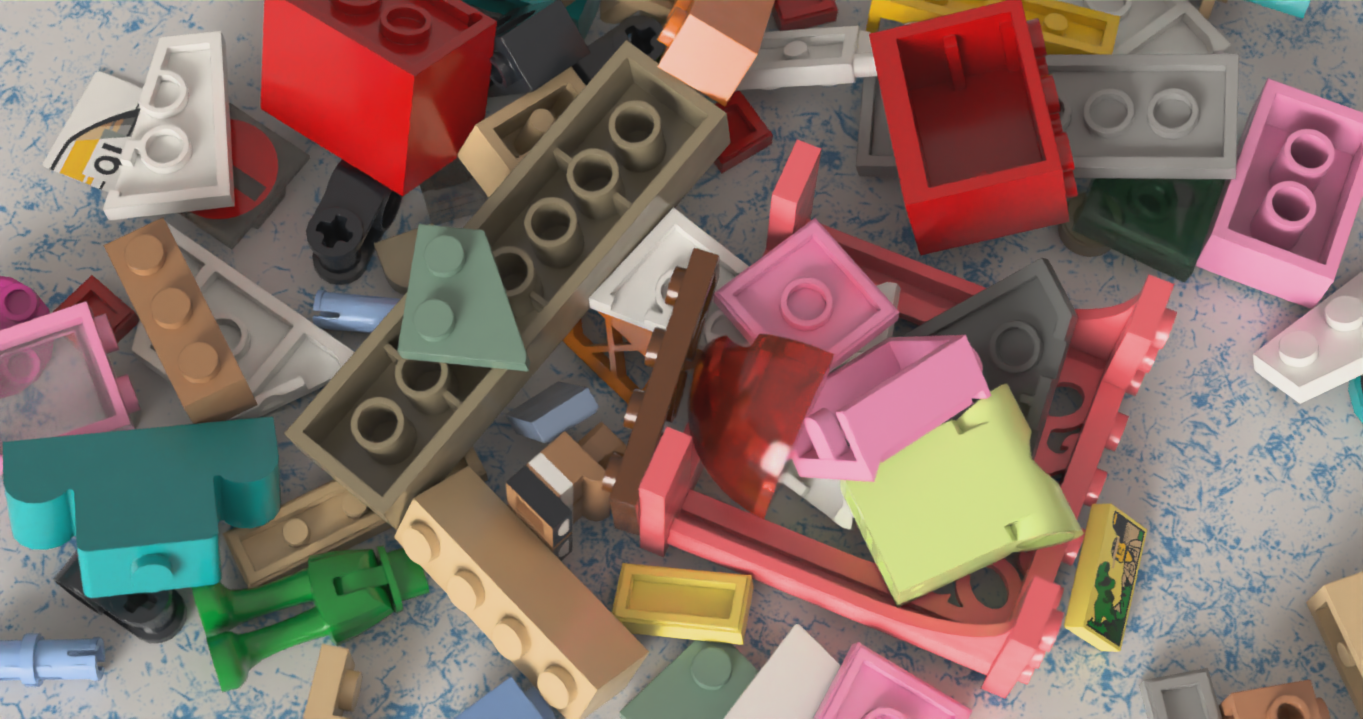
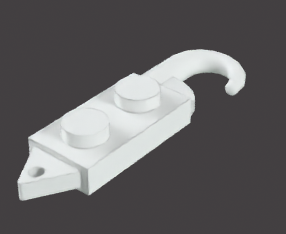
(811, 58)

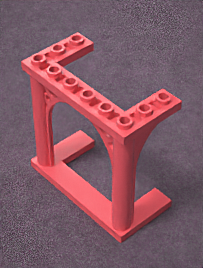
(1006, 644)

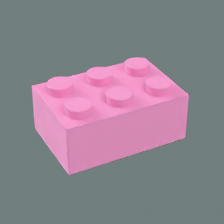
(1291, 196)

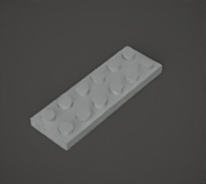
(1120, 115)

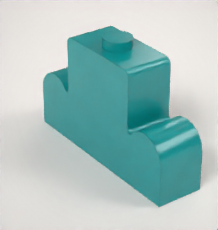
(143, 499)

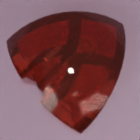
(751, 410)

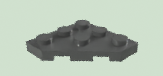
(1020, 335)

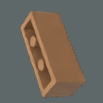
(180, 324)

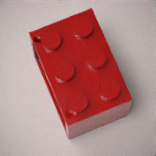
(379, 80)
(974, 126)

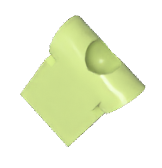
(959, 501)

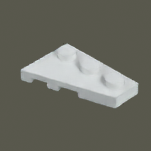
(182, 134)

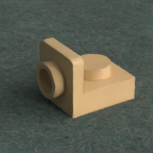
(334, 685)

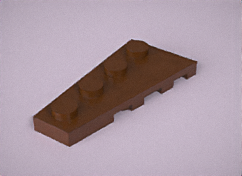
(647, 410)

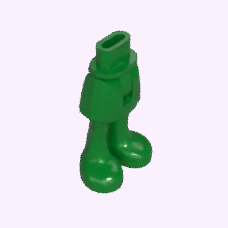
(348, 594)

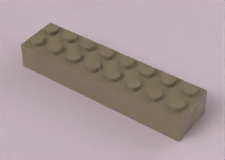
(556, 233)

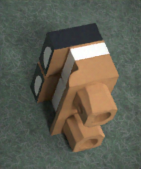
(564, 486)

